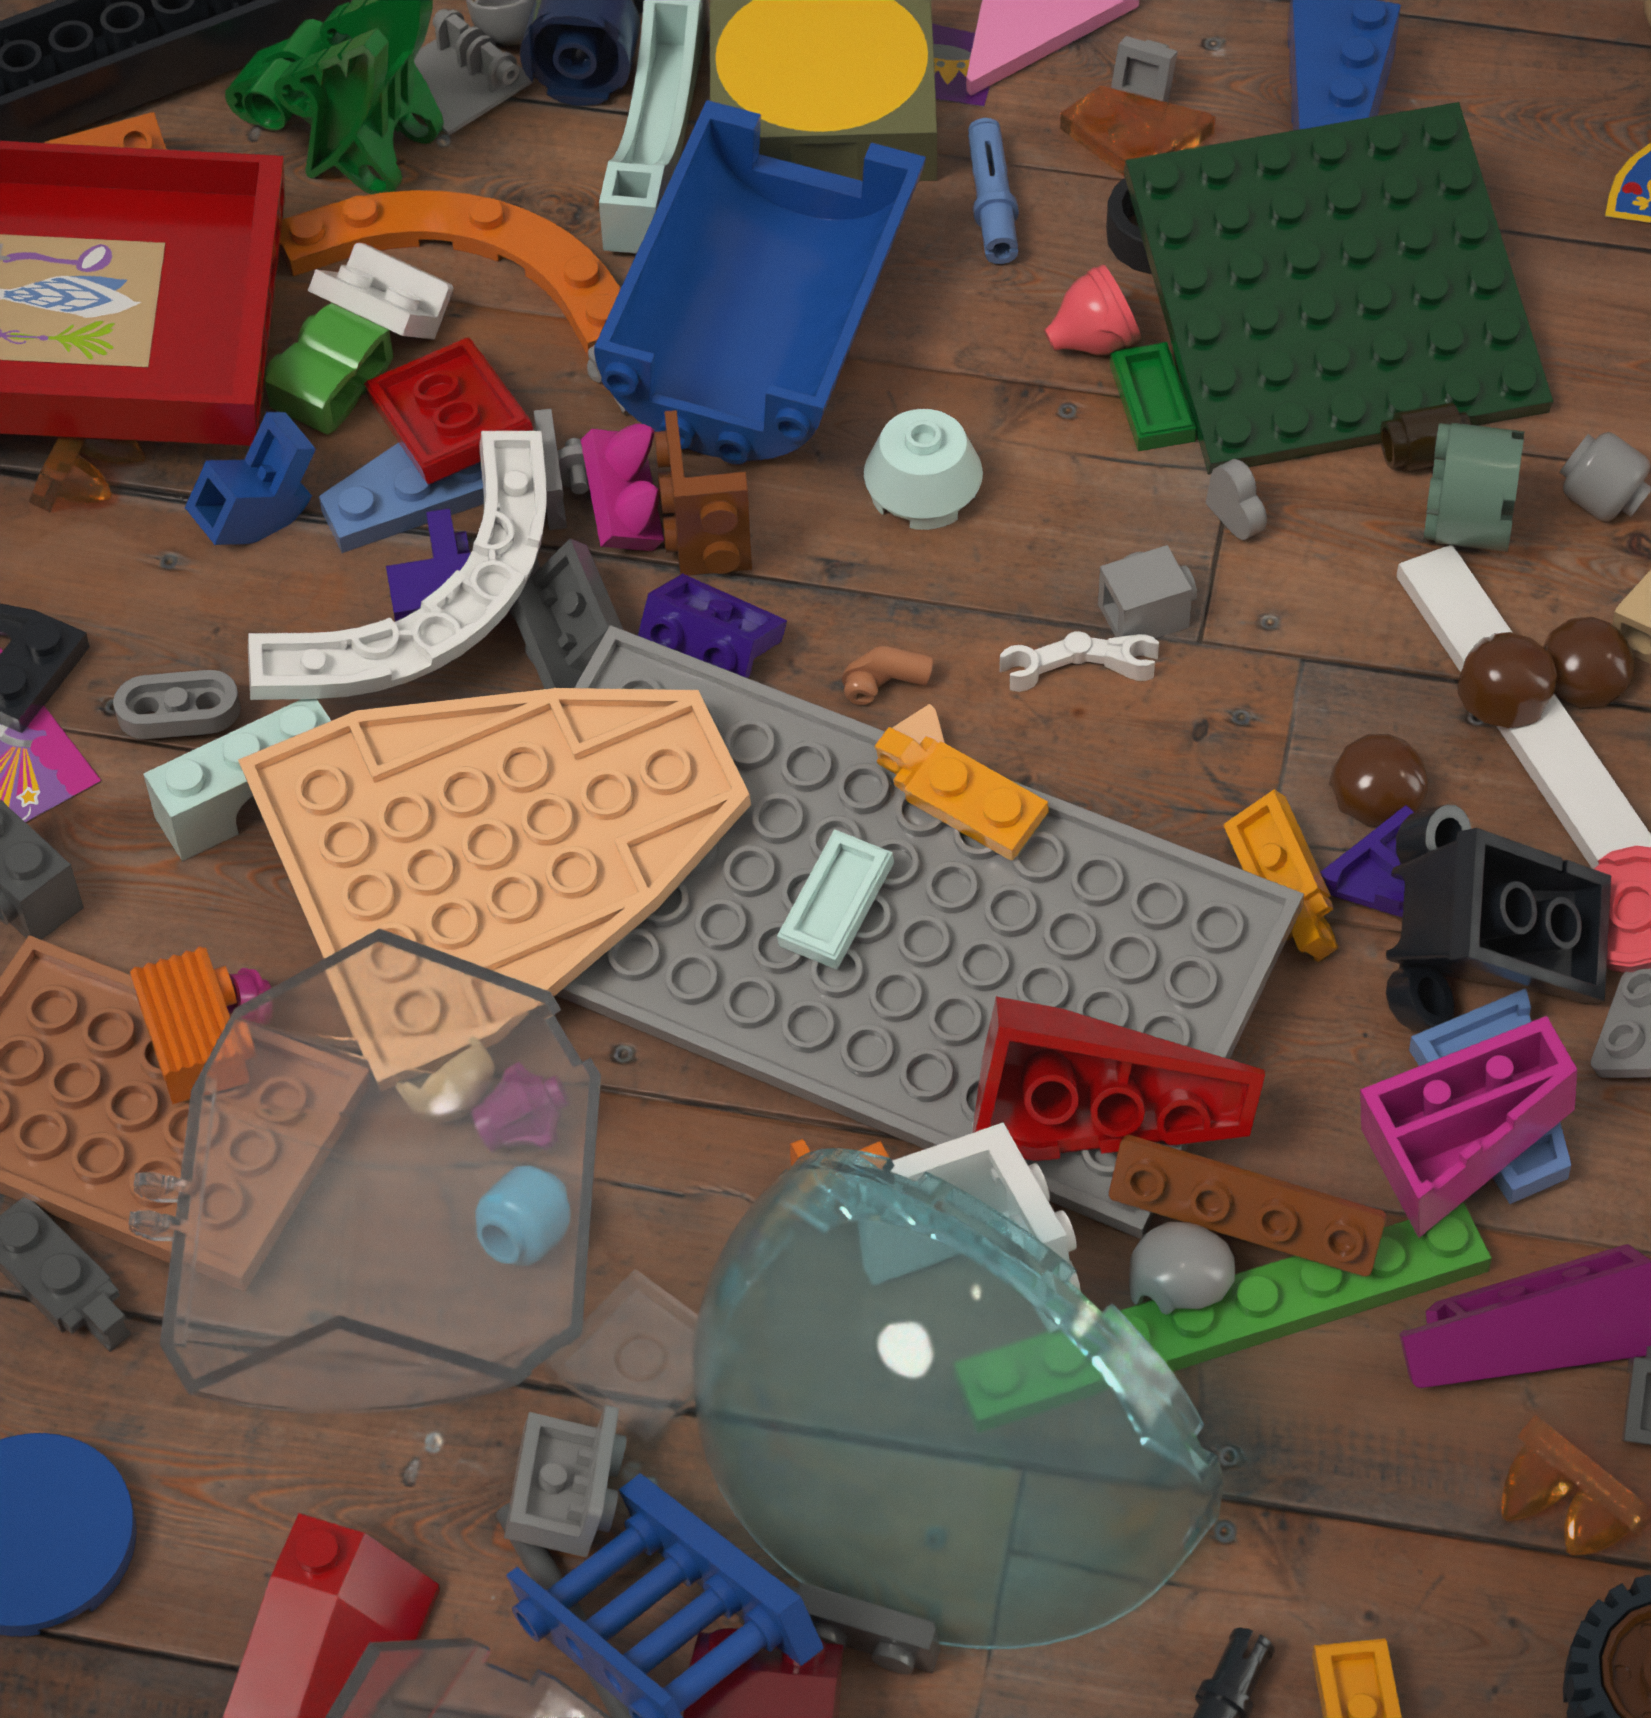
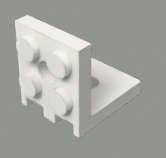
(996, 1173)

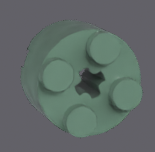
(1473, 486)

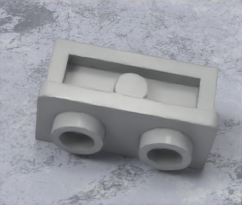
(563, 1482)

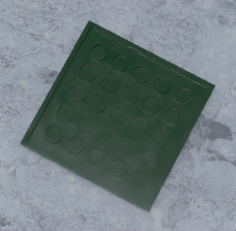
(1334, 284)

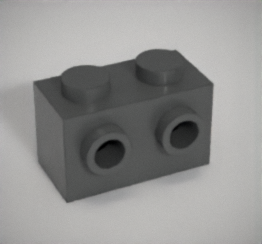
(35, 880)

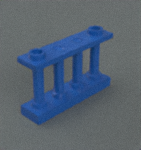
(692, 1554)

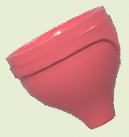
(1094, 317)

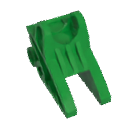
(352, 86)

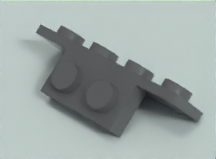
(564, 615)

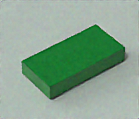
(1152, 396)

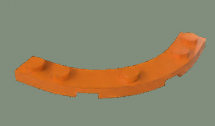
(473, 225)

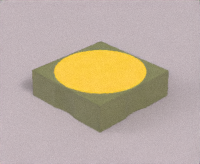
(829, 77)

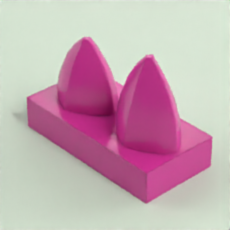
(623, 487)

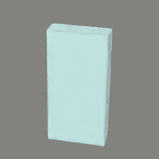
(835, 899)

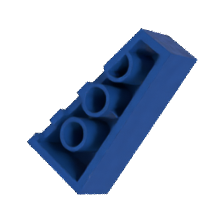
(1339, 58)

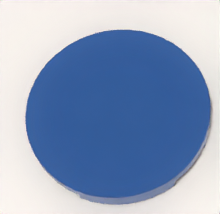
(61, 1531)

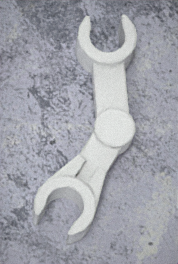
(1079, 648)

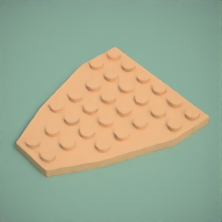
(499, 821)

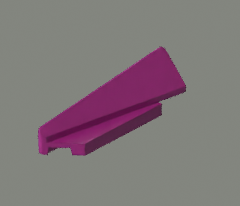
(1537, 1322)

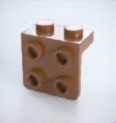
(708, 510)

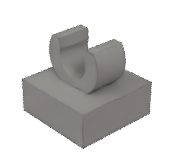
(1144, 68)

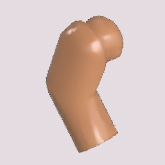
(880, 665)

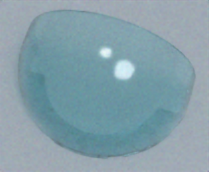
(939, 1412)

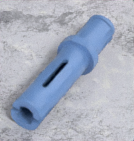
(995, 206)

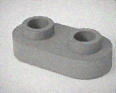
(178, 704)

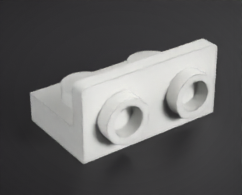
(386, 292)

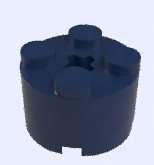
(580, 47)

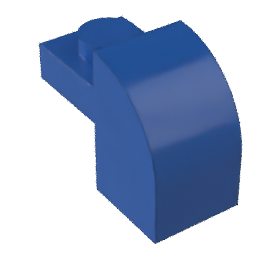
(258, 494)

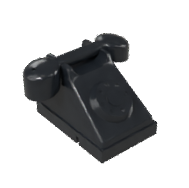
(1491, 917)

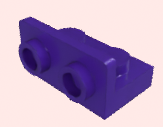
(709, 624)

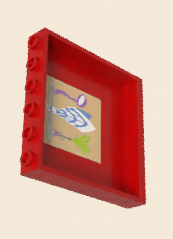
(136, 291)

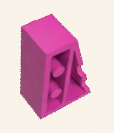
(1466, 1117)

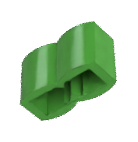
(327, 367)

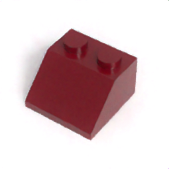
(771, 1684)

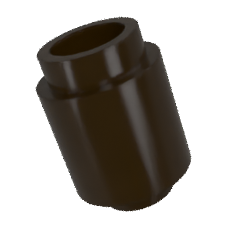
(1412, 435)

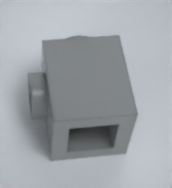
(1146, 594)

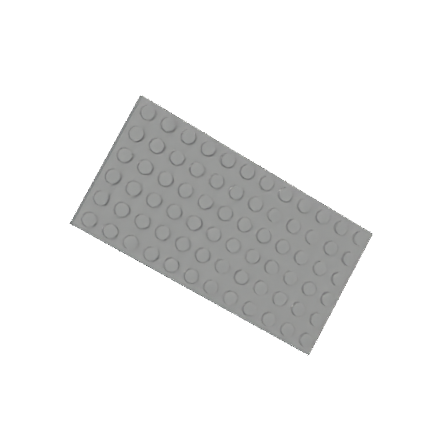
(899, 1032)

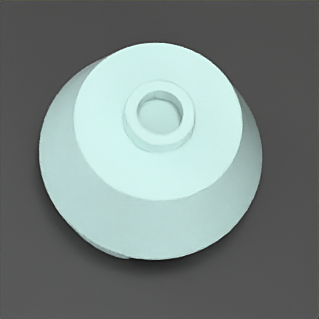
(923, 469)

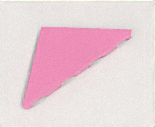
(1024, 31)

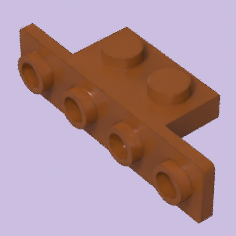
(1247, 1205)

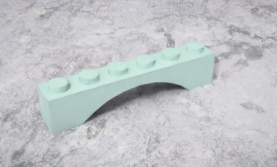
(656, 122)

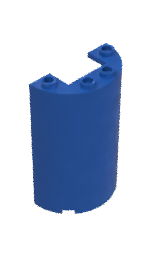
(750, 289)

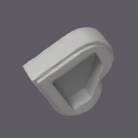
(1235, 500)

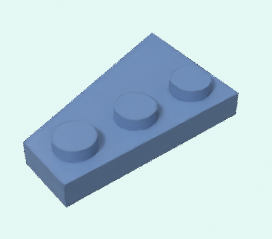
(393, 498)
(1548, 1158)

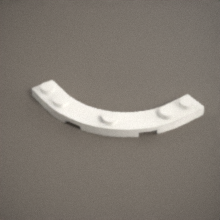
(449, 618)

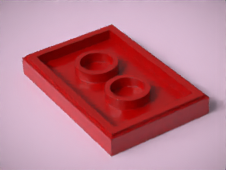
(443, 405)

